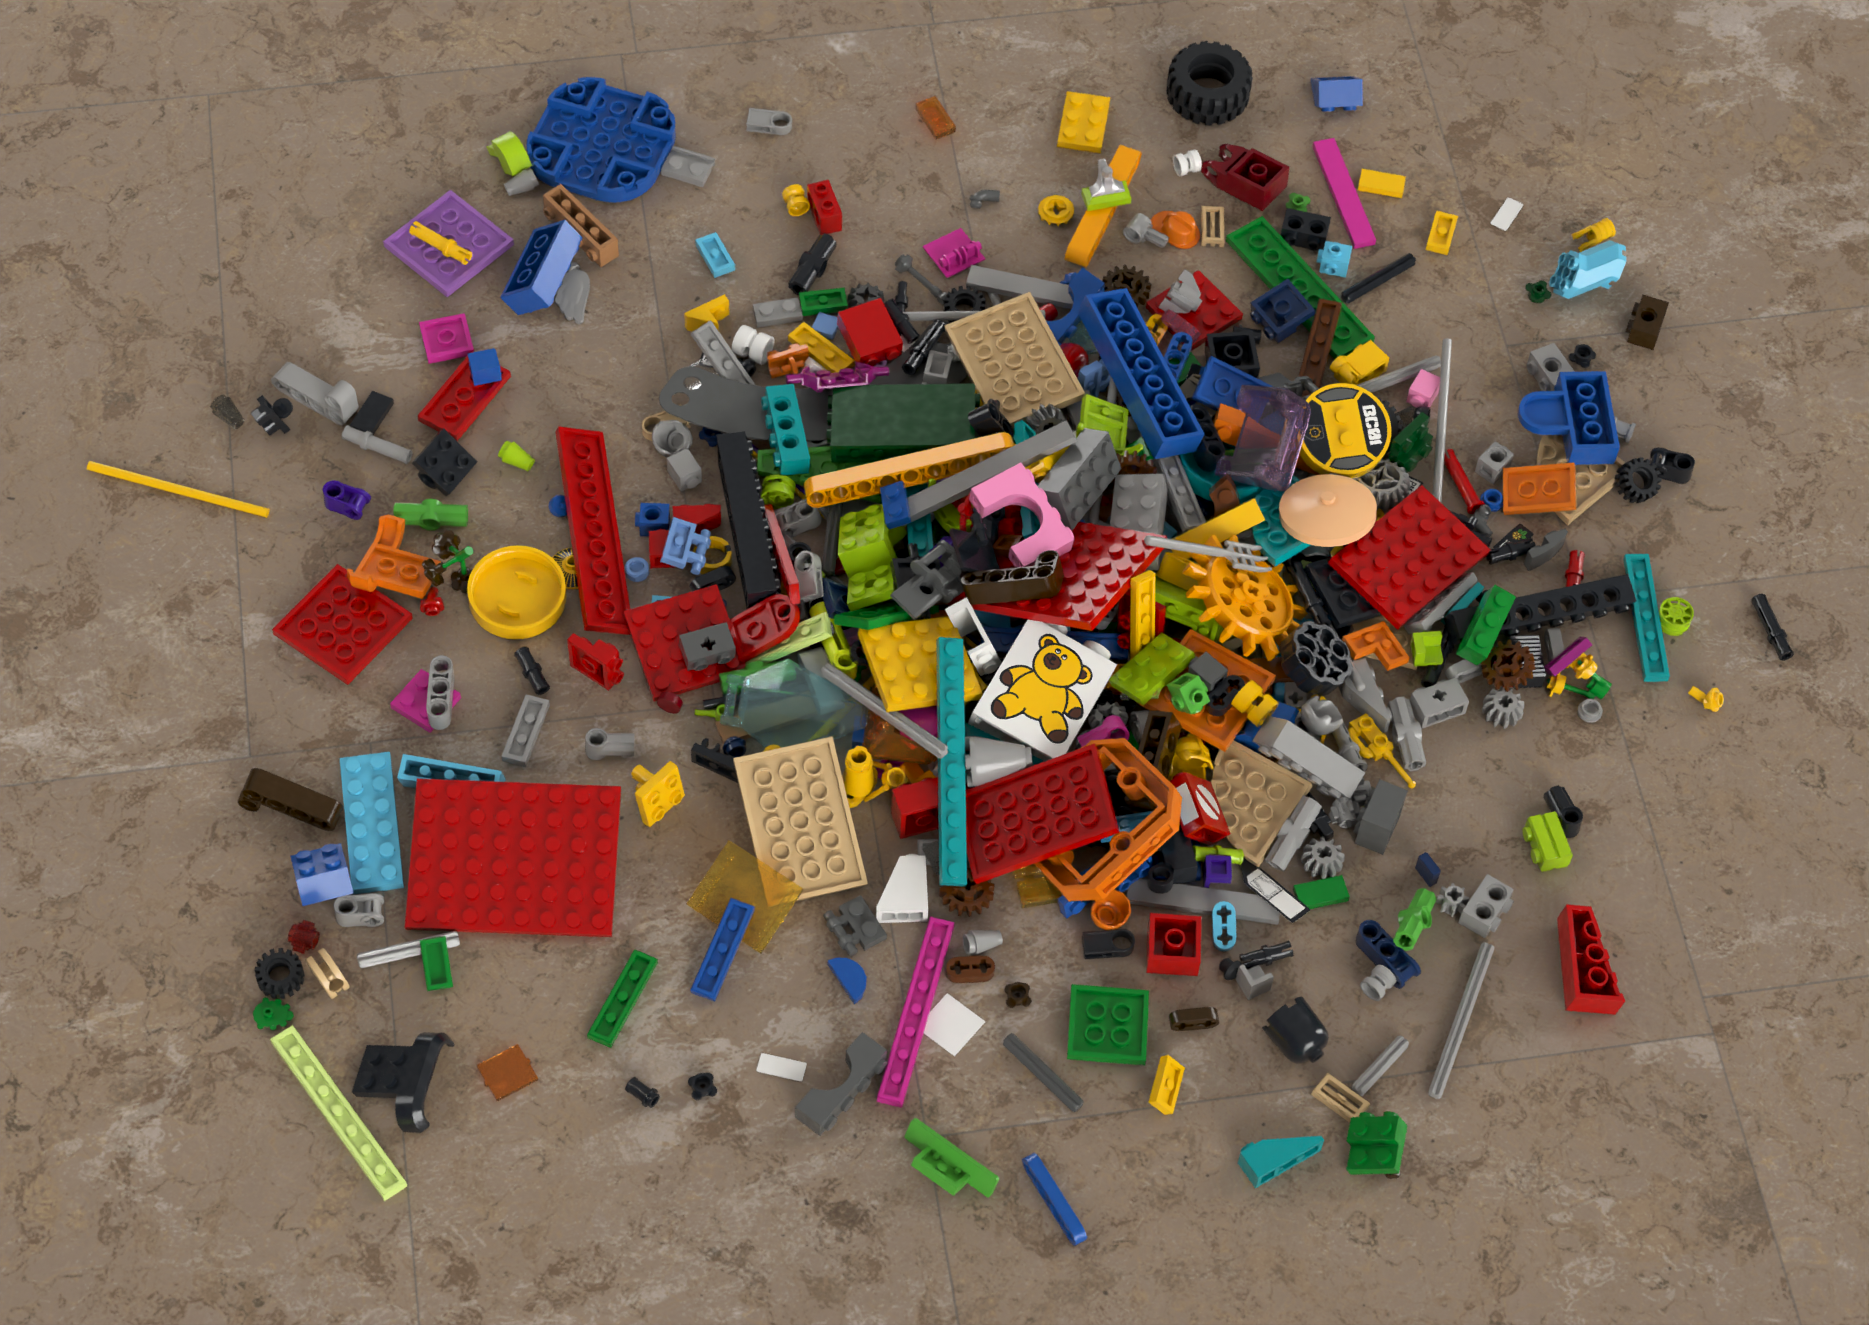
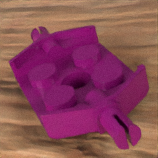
(823, 379)

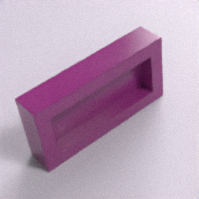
(1567, 656)

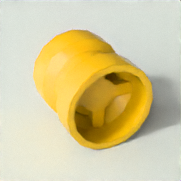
(795, 196)

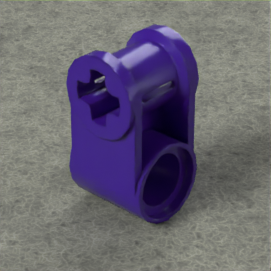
(348, 501)

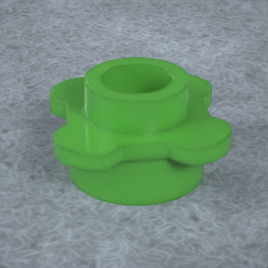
(1298, 202)

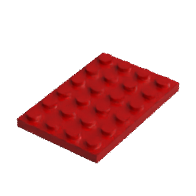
(1409, 557)
(1038, 813)

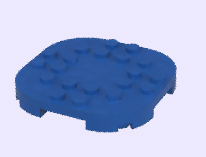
(601, 140)

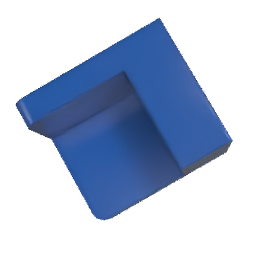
(484, 366)

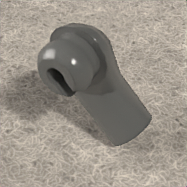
(983, 195)
(1482, 514)

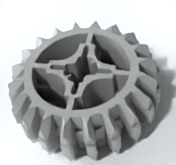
(1387, 483)

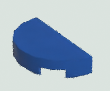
(850, 976)

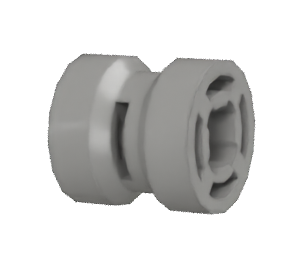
(1378, 982)

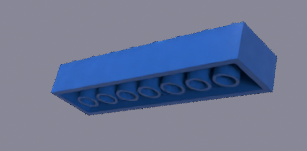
(1140, 373)

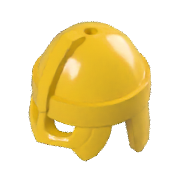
(1190, 757)

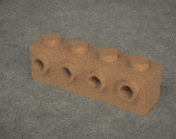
(597, 240)

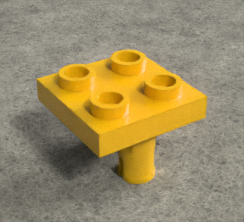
(657, 792)

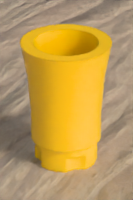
(858, 772)

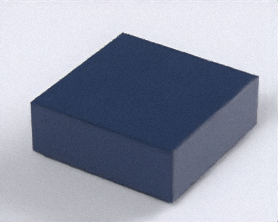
(1427, 869)

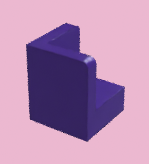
(1216, 870)

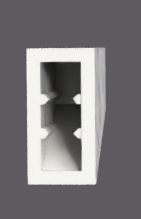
(905, 893)

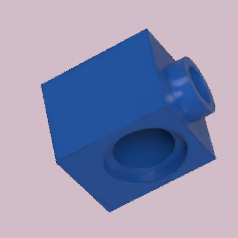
(649, 511)

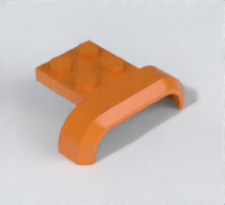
(388, 566)

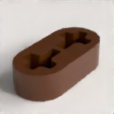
(970, 969)

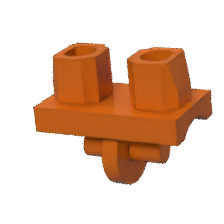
(787, 361)

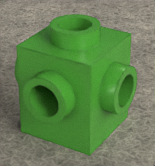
(1188, 693)

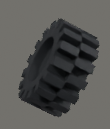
(964, 296)
(1648, 475)
(283, 986)

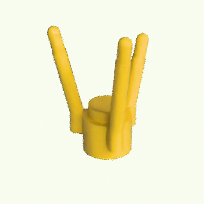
(890, 778)

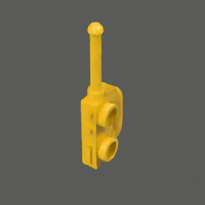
(1377, 744)

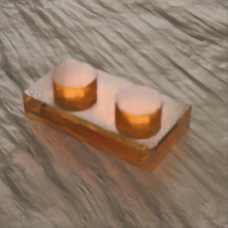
(935, 117)

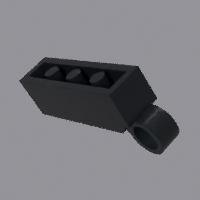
(1175, 863)

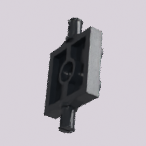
(902, 572)

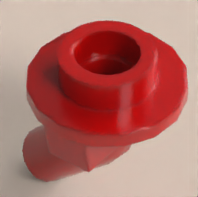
(432, 605)

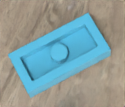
(715, 255)

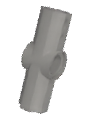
(1407, 734)
(1293, 833)

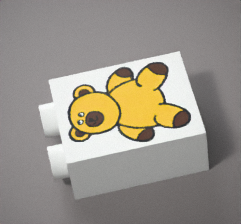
(1044, 690)

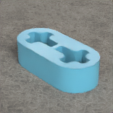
(1230, 926)

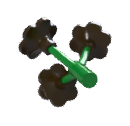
(445, 546)

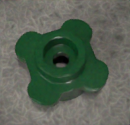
(1538, 291)

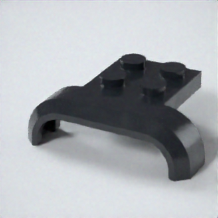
(402, 1075)

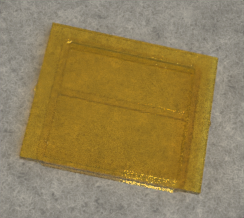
(751, 881)

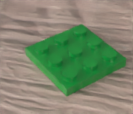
(1108, 1024)

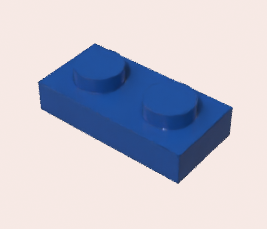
(895, 505)

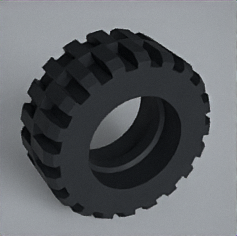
(1212, 62)

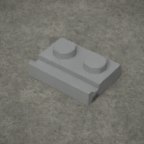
(688, 166)

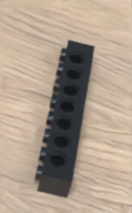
(1616, 588)

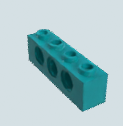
(786, 429)

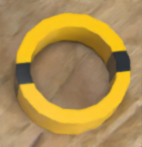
(718, 543)

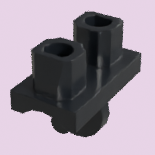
(271, 416)

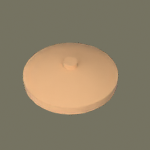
(1327, 510)

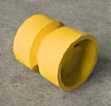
(1248, 697)

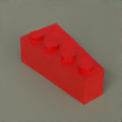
(1585, 965)

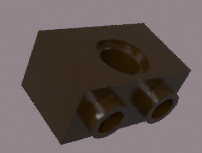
(1647, 322)

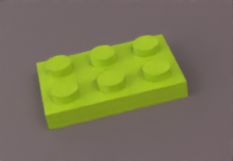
(1152, 668)

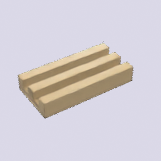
(1212, 240)
(1332, 1104)

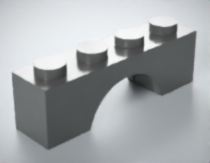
(821, 1107)

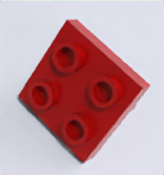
(1124, 619)

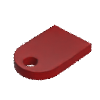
(763, 626)

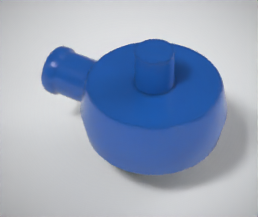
(557, 506)

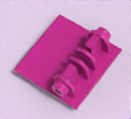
(954, 252)

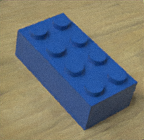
(541, 267)

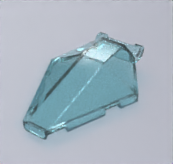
(791, 706)

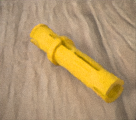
(448, 247)

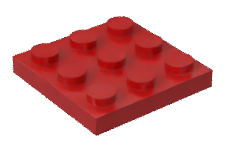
(1213, 314)

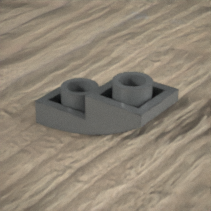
(1550, 547)

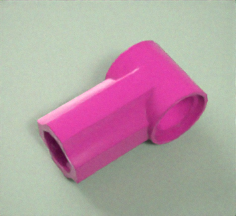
(1105, 731)

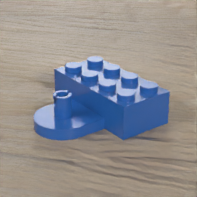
(1579, 412)

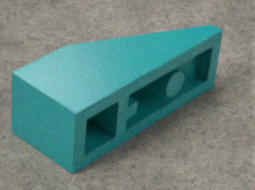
(1274, 1156)

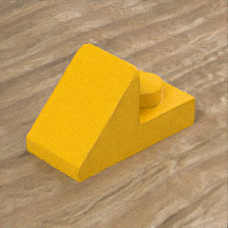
(713, 310)

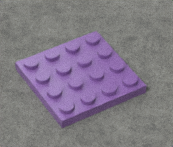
(457, 221)

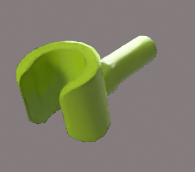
(711, 713)

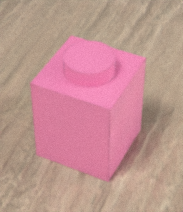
(1423, 389)

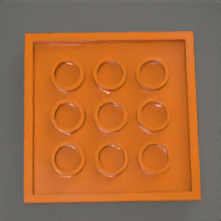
(1222, 729)

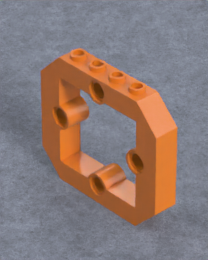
(1142, 840)

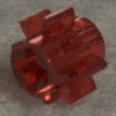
(303, 936)

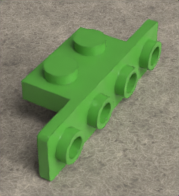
(947, 1163)

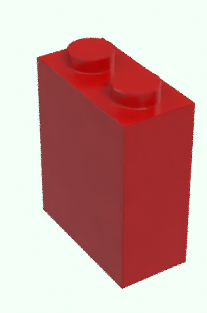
(870, 332)

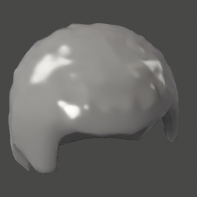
(671, 437)
(1320, 716)

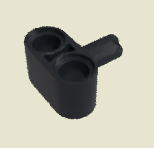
(989, 420)

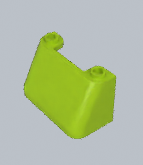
(1185, 609)

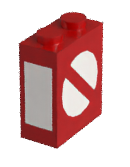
(1200, 810)

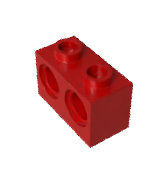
(824, 207)

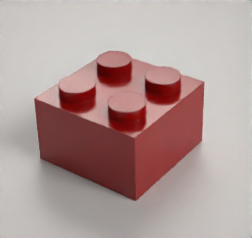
(915, 807)
(1173, 944)

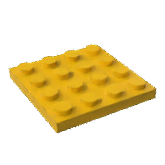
(906, 662)

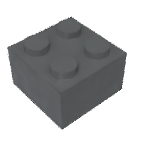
(1379, 816)

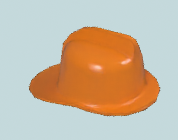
(1179, 228)

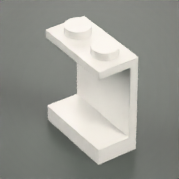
(966, 621)

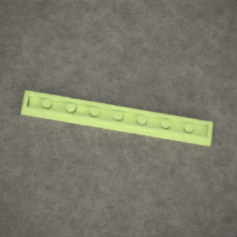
(338, 1113)

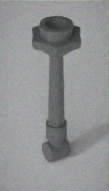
(904, 264)

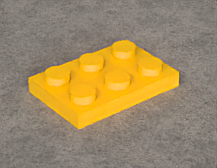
(1083, 122)

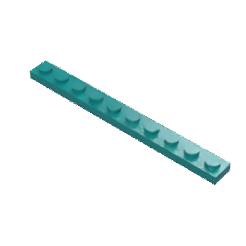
(952, 766)

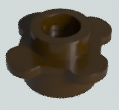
(1017, 988)

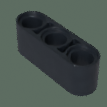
(1211, 446)

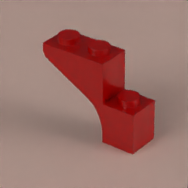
(704, 516)

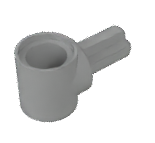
(1141, 230)

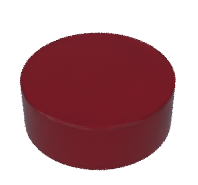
(670, 702)

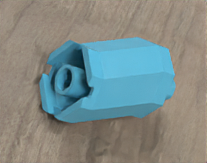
(1588, 269)

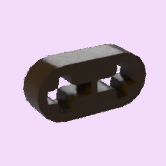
(1194, 1019)

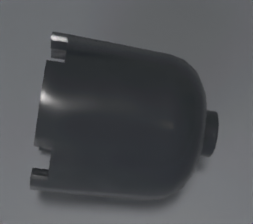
(1297, 1032)

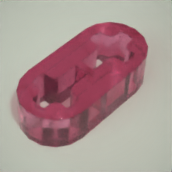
(1178, 325)

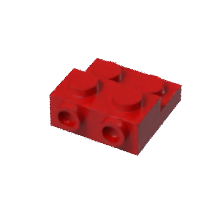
(596, 661)

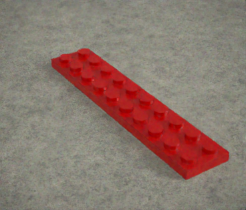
(593, 530)

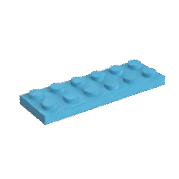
(371, 823)

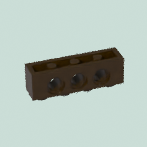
(1158, 747)

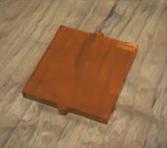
(507, 1072)

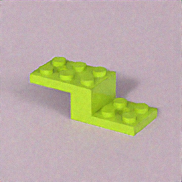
(866, 557)

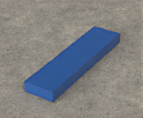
(722, 949)

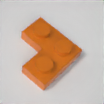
(1377, 640)

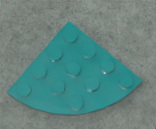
(1270, 534)

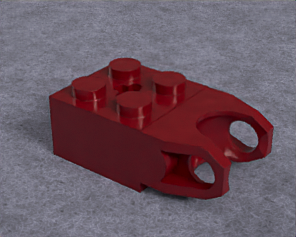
(1248, 175)

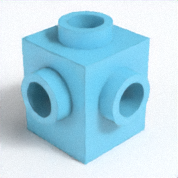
(1334, 258)

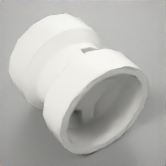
(1187, 162)

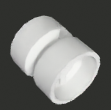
(751, 344)

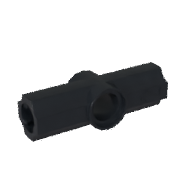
(812, 264)

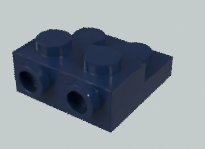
(1281, 311)

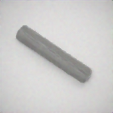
(1380, 1065)

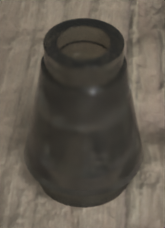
(227, 411)

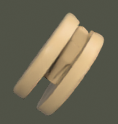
(328, 974)

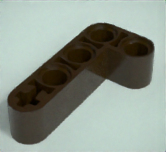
(1016, 583)
(290, 799)

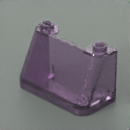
(1268, 438)

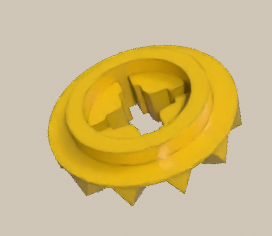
(1062, 204)

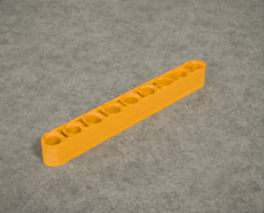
(911, 468)

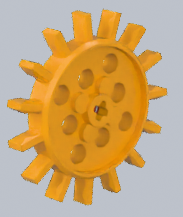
(1245, 602)

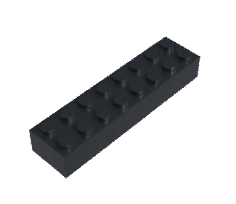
(747, 518)

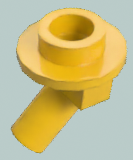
(1712, 700)

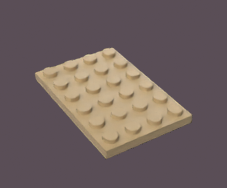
(1014, 358)
(802, 816)

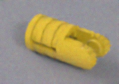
(1595, 233)

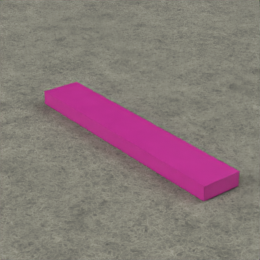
(1344, 193)

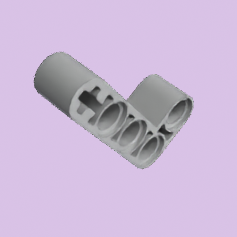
(332, 402)

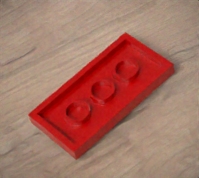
(459, 401)

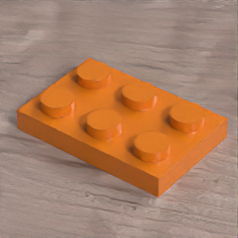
(1539, 488)

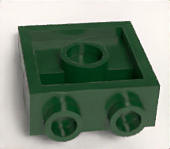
(1412, 444)

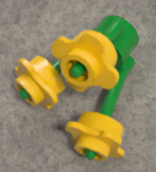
(1584, 668)

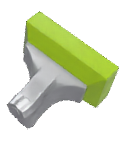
(1106, 190)

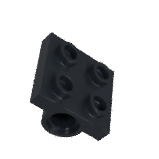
(443, 463)

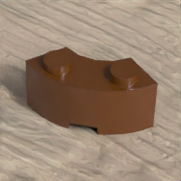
(1224, 496)

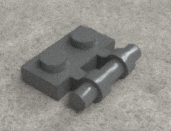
(861, 922)

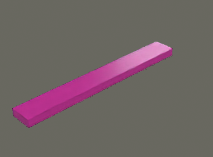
(915, 1012)

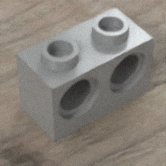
(1484, 905)

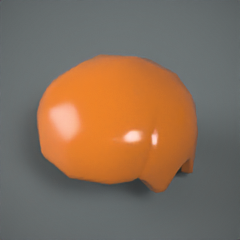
(1111, 911)

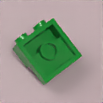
(1376, 1143)

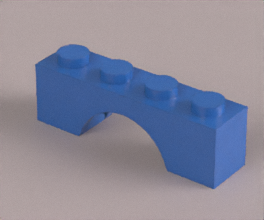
(1081, 285)

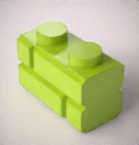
(1547, 841)

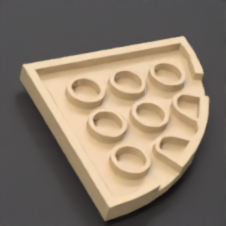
(1591, 480)
(1255, 798)

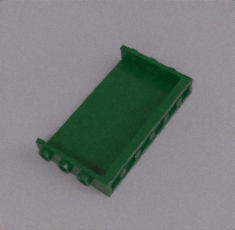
(897, 419)

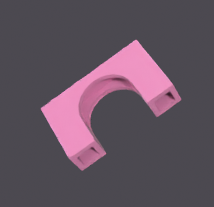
(1018, 487)

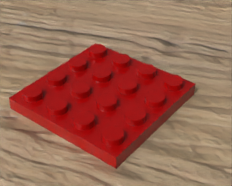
(342, 625)
(656, 640)

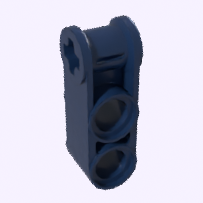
(1398, 963)

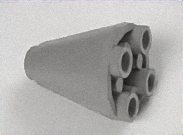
(993, 759)

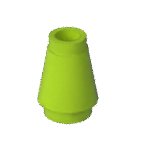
(514, 455)

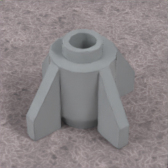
(1183, 295)

